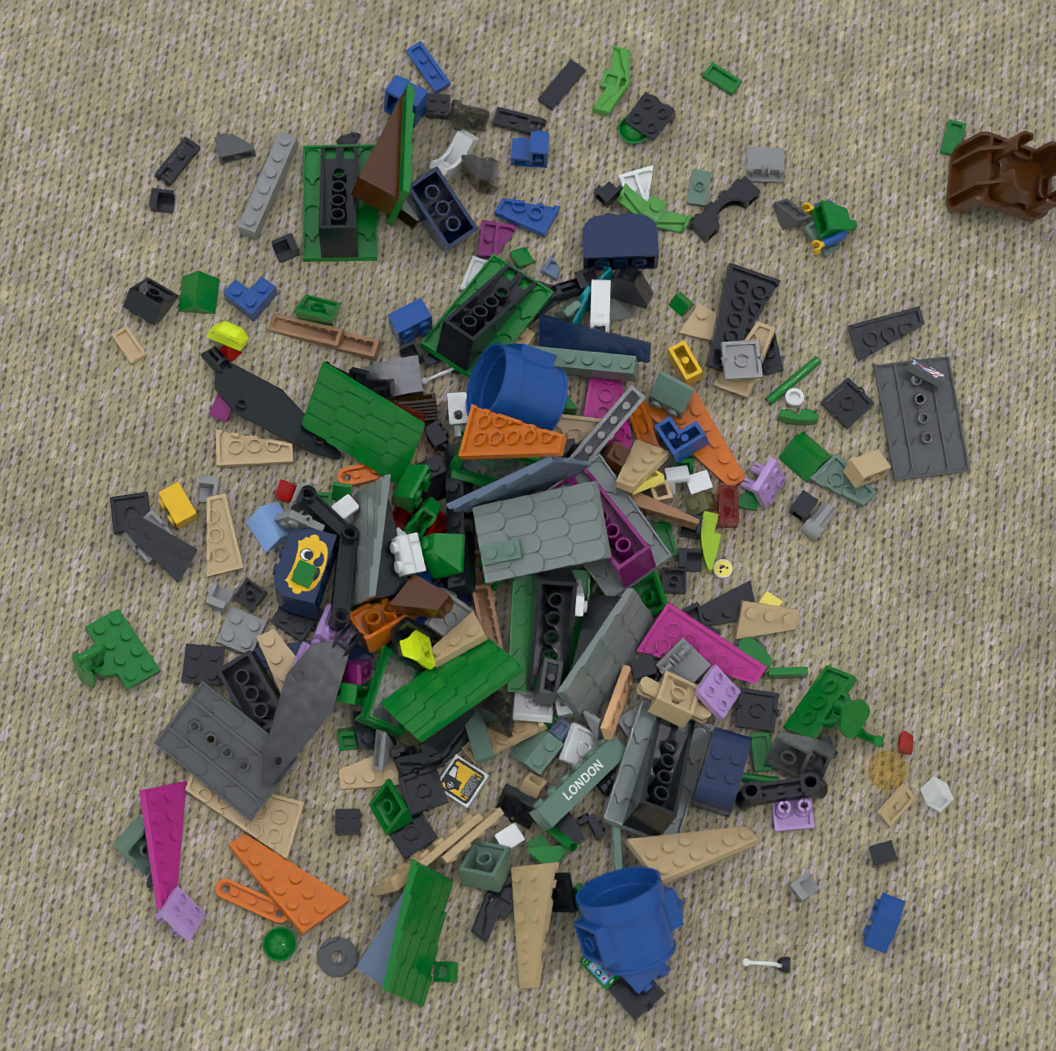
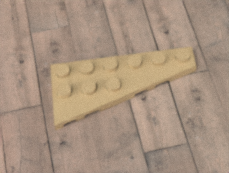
(273, 825)

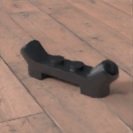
(758, 793)

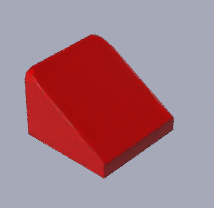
(285, 491)
(905, 743)

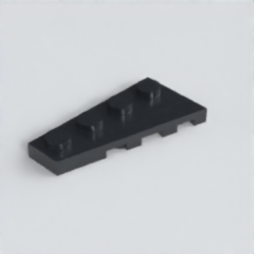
(879, 332)
(161, 545)

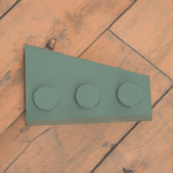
(834, 479)

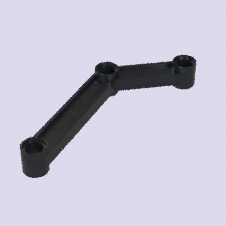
(345, 553)

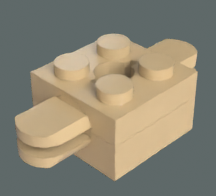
(677, 690)

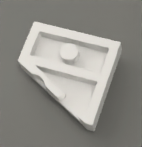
(638, 181)
(580, 604)

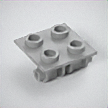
(765, 164)
(684, 662)

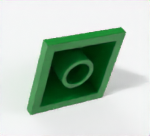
(443, 554)

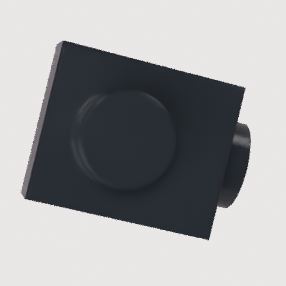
(596, 826)

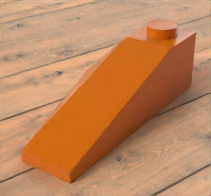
(376, 623)

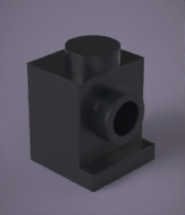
(436, 436)

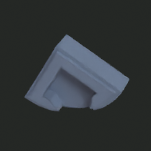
(551, 269)

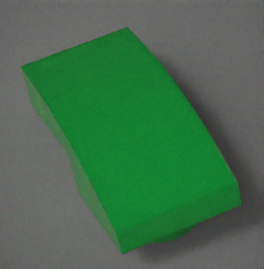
(806, 417)

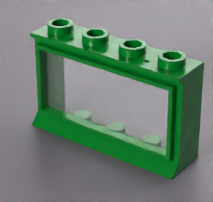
(486, 470)
(387, 678)

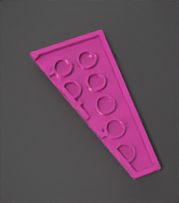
(600, 398)
(675, 624)
(163, 825)

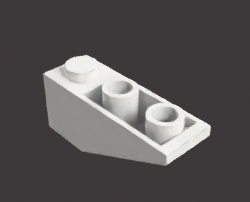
(600, 305)

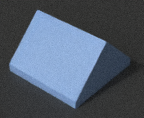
(266, 529)

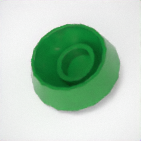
(630, 134)
(279, 944)

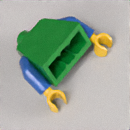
(831, 223)

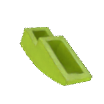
(709, 540)

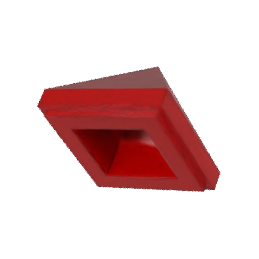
(230, 353)

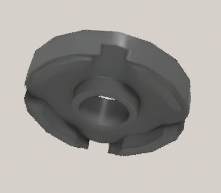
(341, 968)

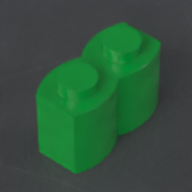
(423, 517)

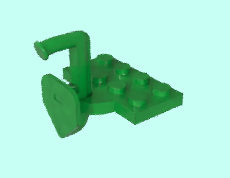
(114, 653)
(830, 706)

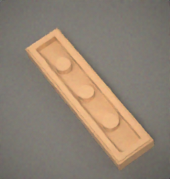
(617, 702)

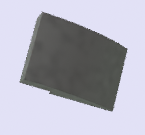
(404, 372)
(800, 755)

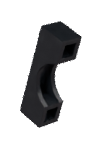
(740, 194)

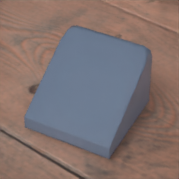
(560, 730)

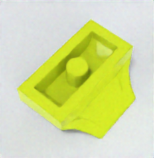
(229, 335)
(419, 649)

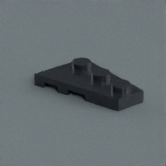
(726, 607)

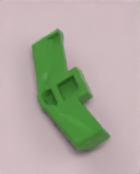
(614, 82)
(654, 209)

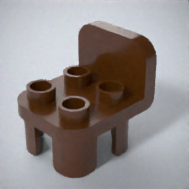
(1002, 176)

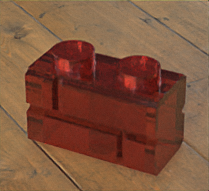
(727, 506)

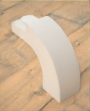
(451, 161)

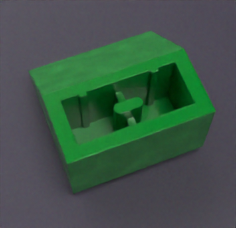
(411, 487)

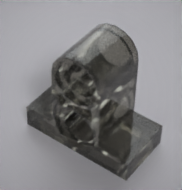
(468, 117)

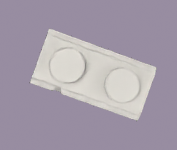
(407, 555)

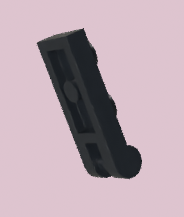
(517, 121)
(177, 161)

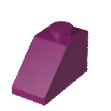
(357, 671)

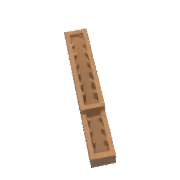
(326, 336)
(663, 512)
(484, 606)

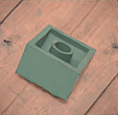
(671, 395)
(537, 752)
(133, 845)
(486, 866)

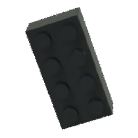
(251, 688)

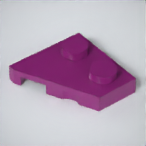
(493, 237)

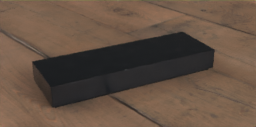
(561, 85)

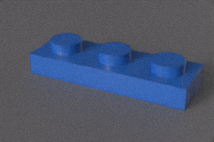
(428, 67)

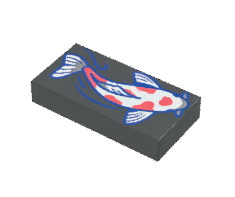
(926, 372)

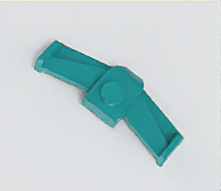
(585, 297)

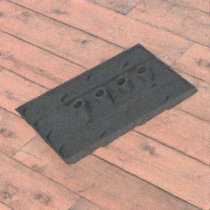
(925, 434)
(228, 762)

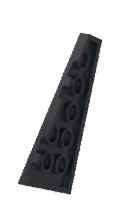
(739, 306)

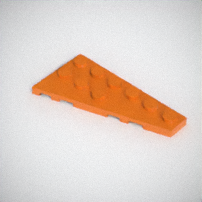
(500, 436)
(716, 454)
(293, 890)

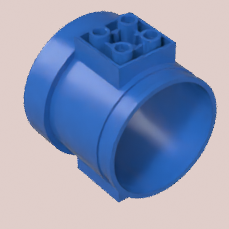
(519, 384)
(627, 920)

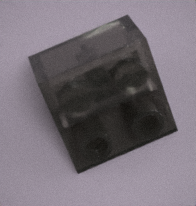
(481, 173)
(496, 713)

